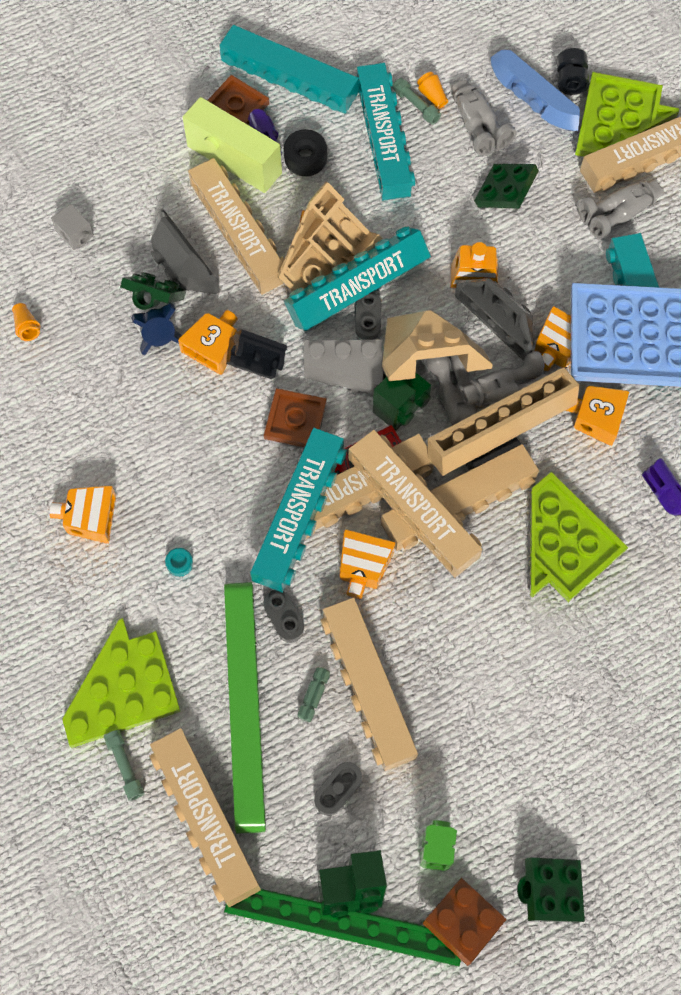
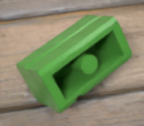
(438, 846)

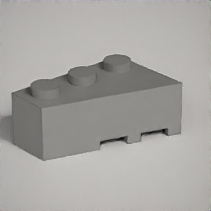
(345, 363)

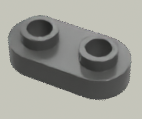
(368, 314)
(282, 615)
(338, 789)

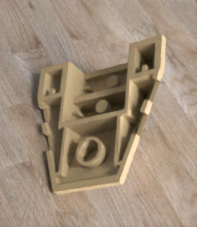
(324, 240)
(425, 337)

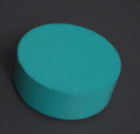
(179, 562)

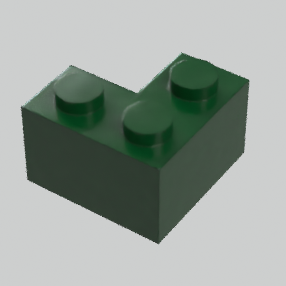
(399, 399)
(354, 886)

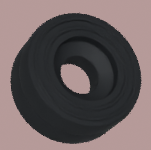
(302, 140)

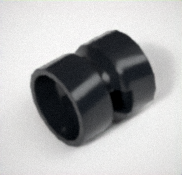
(572, 71)

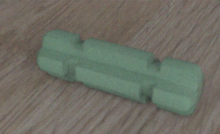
(313, 694)

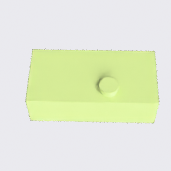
(232, 144)

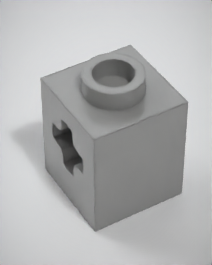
(72, 227)

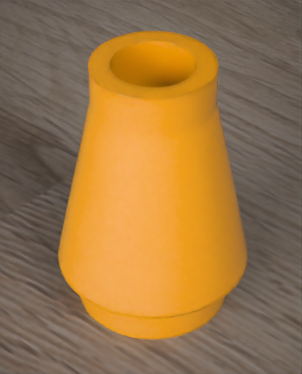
(432, 89)
(25, 323)

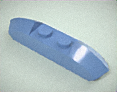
(535, 90)

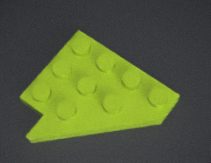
(618, 110)
(567, 540)
(122, 689)

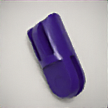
(263, 124)
(664, 486)

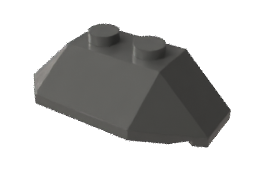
(180, 258)
(499, 312)

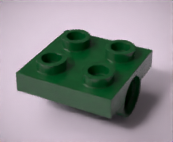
(506, 186)
(160, 291)
(552, 890)

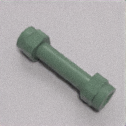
(403, 88)
(132, 787)

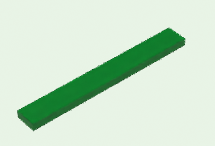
(354, 927)

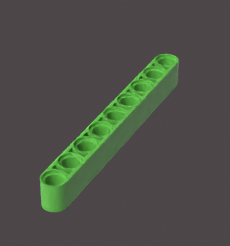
(244, 709)

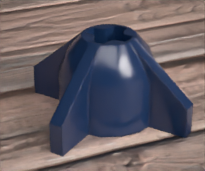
(156, 327)

